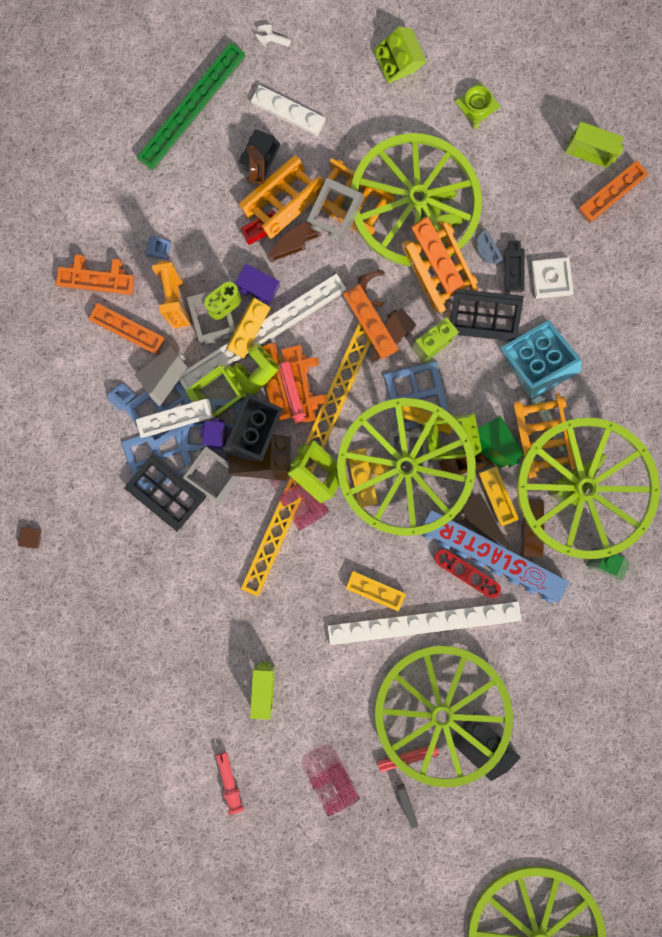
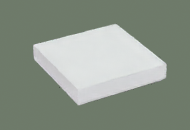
(552, 277)

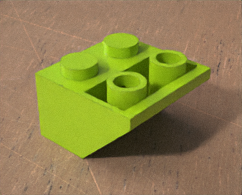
(399, 54)

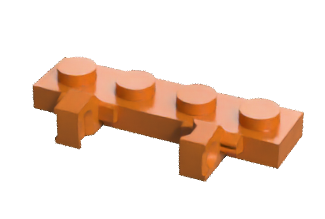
(81, 278)
(300, 367)

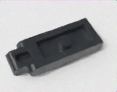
(514, 267)

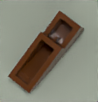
(293, 241)
(531, 544)

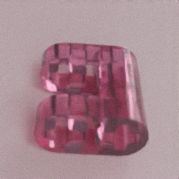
(315, 509)
(342, 784)

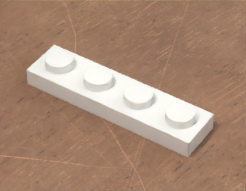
(288, 110)
(174, 418)

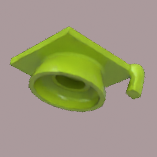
(477, 104)

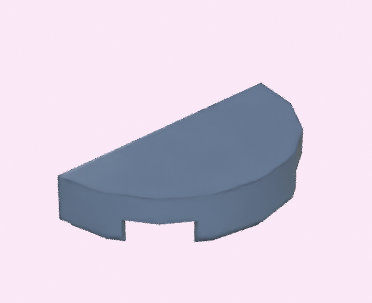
(487, 249)

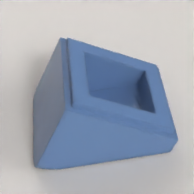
(158, 248)
(120, 396)

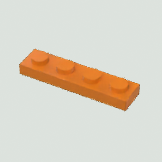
(613, 191)
(437, 255)
(370, 322)
(126, 329)
(275, 386)

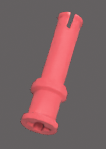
(231, 792)

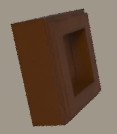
(29, 537)

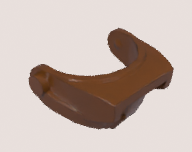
(255, 158)
(363, 281)

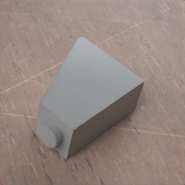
(162, 374)

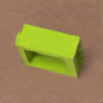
(595, 145)
(433, 342)
(196, 395)
(469, 424)
(319, 490)
(262, 691)

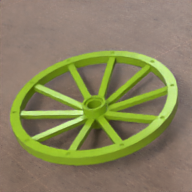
(415, 139)
(653, 488)
(349, 492)
(390, 749)
(528, 871)

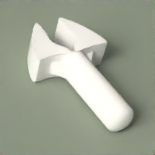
(263, 40)

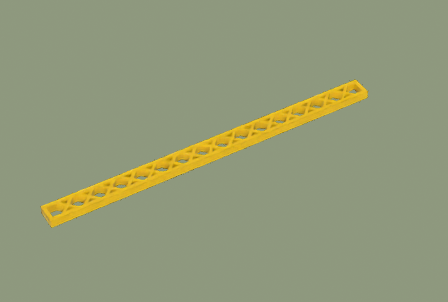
(315, 428)

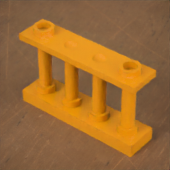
(272, 187)
(335, 209)
(421, 266)
(172, 308)
(527, 429)

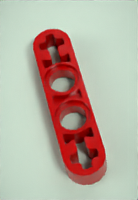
(468, 571)

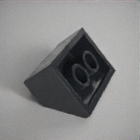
(252, 428)
(491, 740)

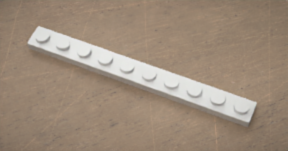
(270, 327)
(424, 623)

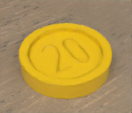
(378, 469)

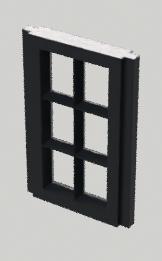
(487, 297)
(152, 504)

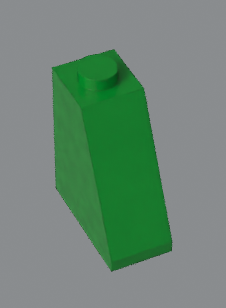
(499, 444)
(614, 565)

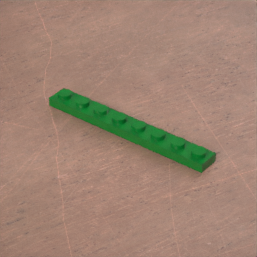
(191, 106)

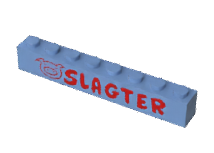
(498, 559)

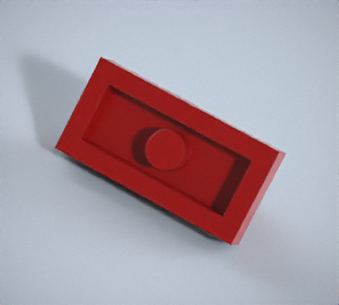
(253, 231)

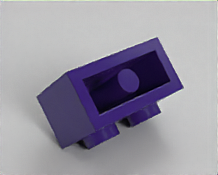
(257, 284)
(214, 433)

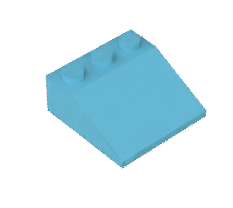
(541, 359)

